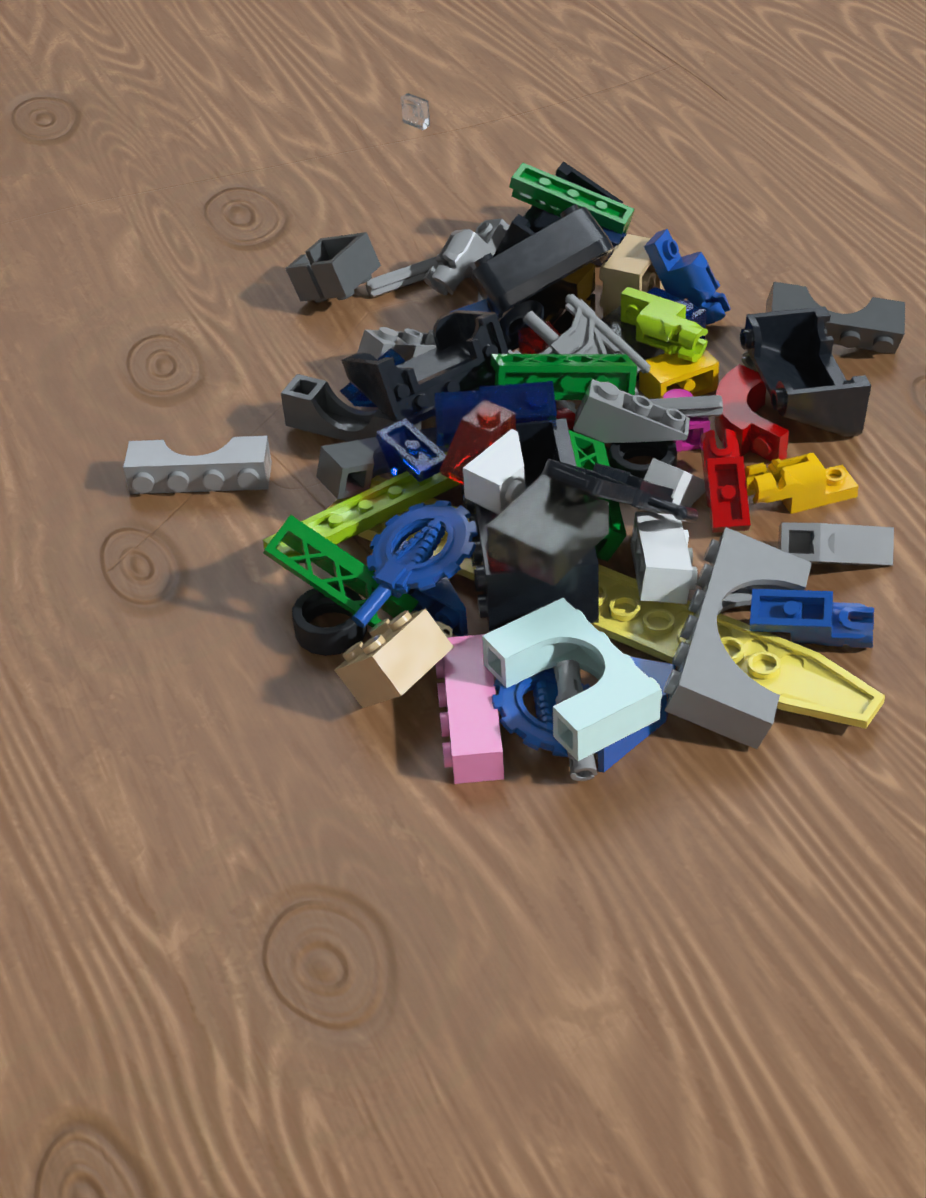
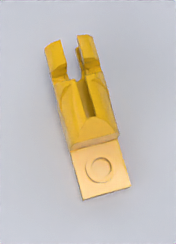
(799, 483)

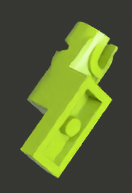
(663, 324)

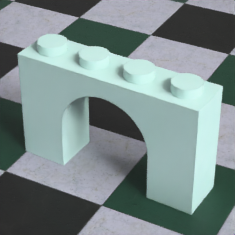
(597, 717)

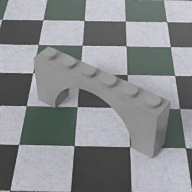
(708, 683)

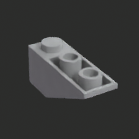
(407, 343)
(622, 417)
(838, 543)

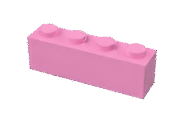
(471, 718)

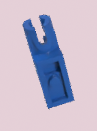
(687, 276)
(812, 617)

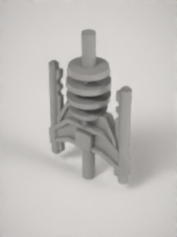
(584, 337)

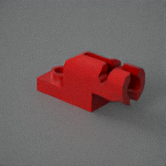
(725, 482)

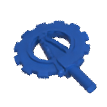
(410, 566)
(516, 718)

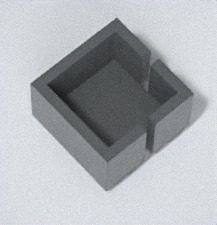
(333, 267)

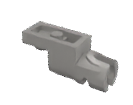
(461, 252)

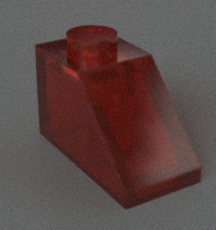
(474, 435)

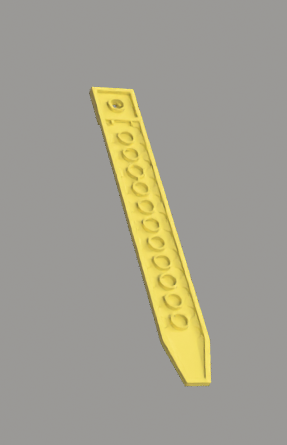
(802, 677)

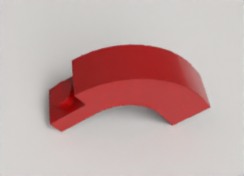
(742, 396)

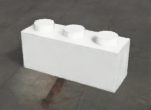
(662, 558)

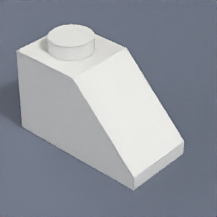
(496, 474)
(685, 485)

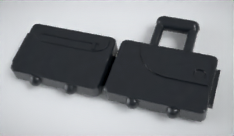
(619, 487)

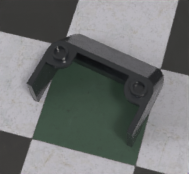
(541, 260)

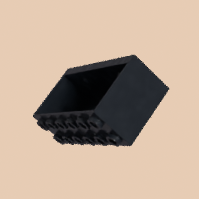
(508, 591)

